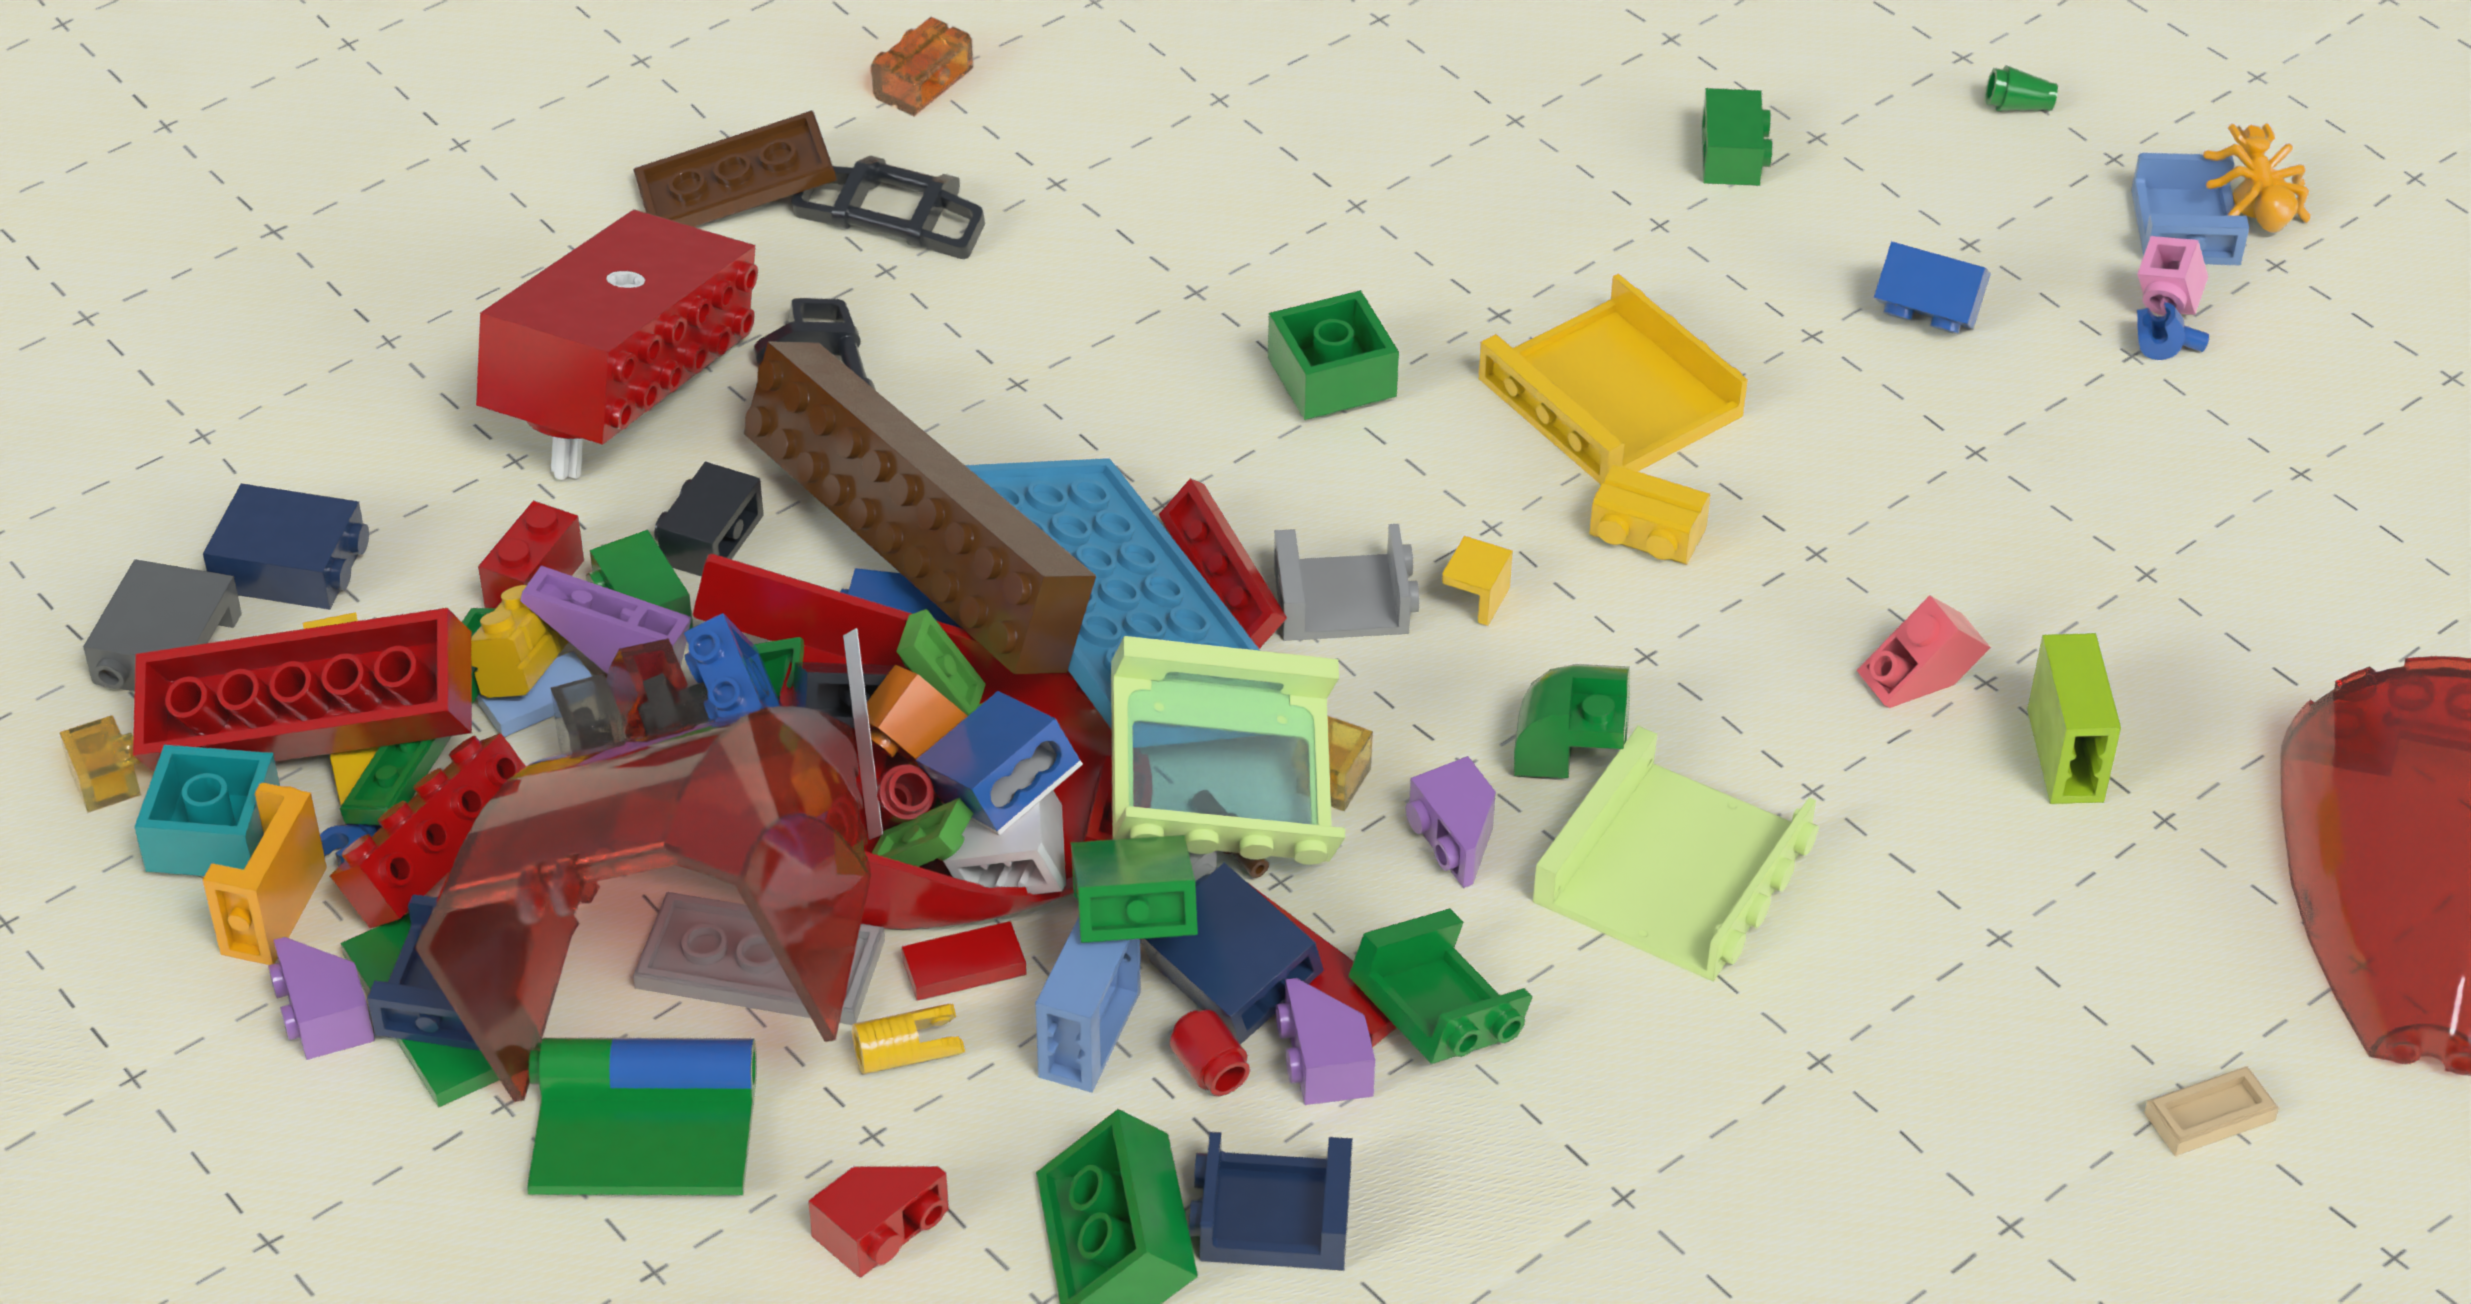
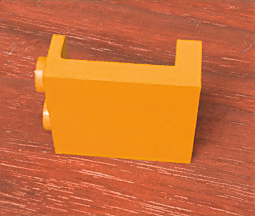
(272, 891)

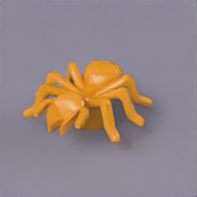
(2264, 190)

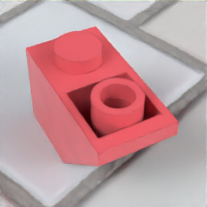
(1923, 654)

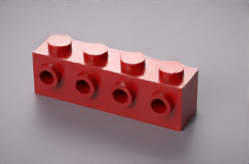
(426, 833)

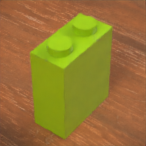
(2073, 718)

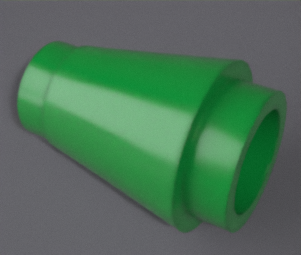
(2018, 91)

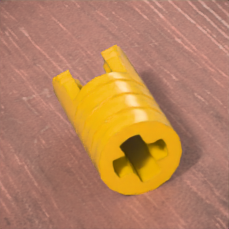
(895, 1040)

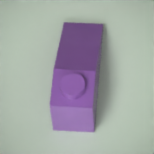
(599, 618)

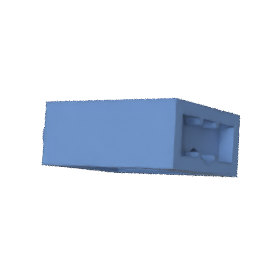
(1085, 1008)

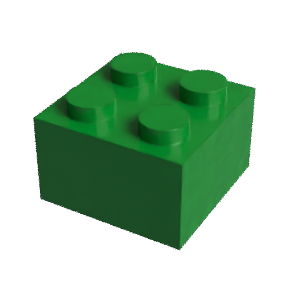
(1333, 354)

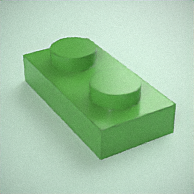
(937, 660)
(928, 836)

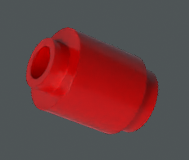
(913, 789)
(1210, 1052)

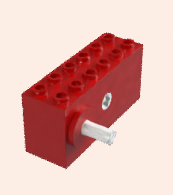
(613, 330)

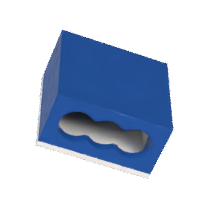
(1000, 761)

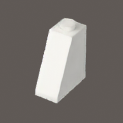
(1022, 856)

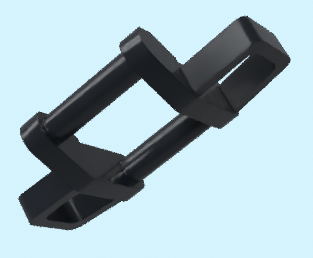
(938, 194)
(837, 337)

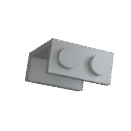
(1345, 592)

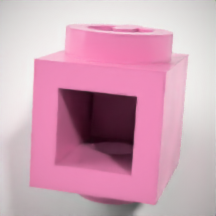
(2172, 274)

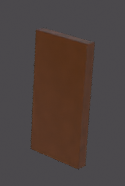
(737, 172)

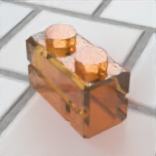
(921, 66)

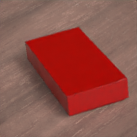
(963, 960)

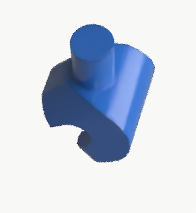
(2165, 335)

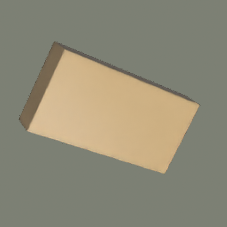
(2211, 1110)

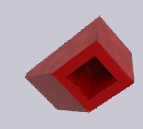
(876, 1211)

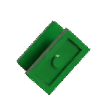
(1134, 888)
(1433, 990)

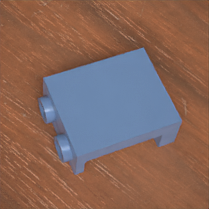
(2175, 203)

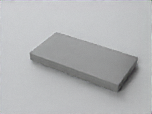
(721, 956)

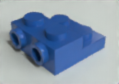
(729, 668)

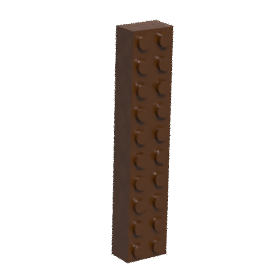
(920, 508)

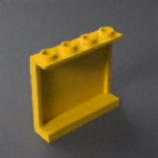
(1616, 383)

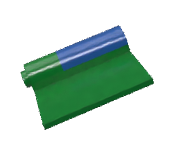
(642, 1115)

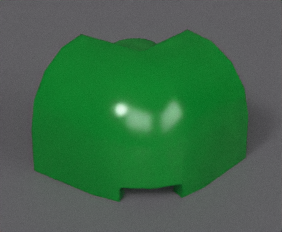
(1567, 710)

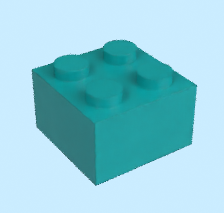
(202, 809)

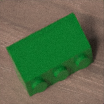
(1117, 1216)

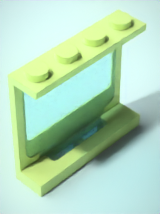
(1223, 749)

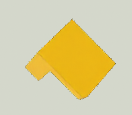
(1482, 571)

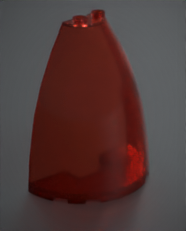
(2385, 852)

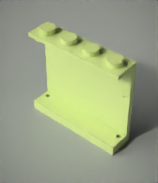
(1670, 862)

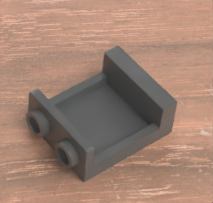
(156, 611)

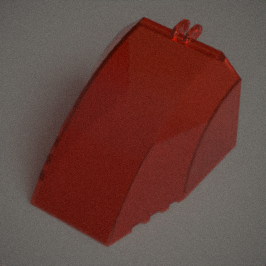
(735, 797)

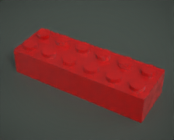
(309, 689)

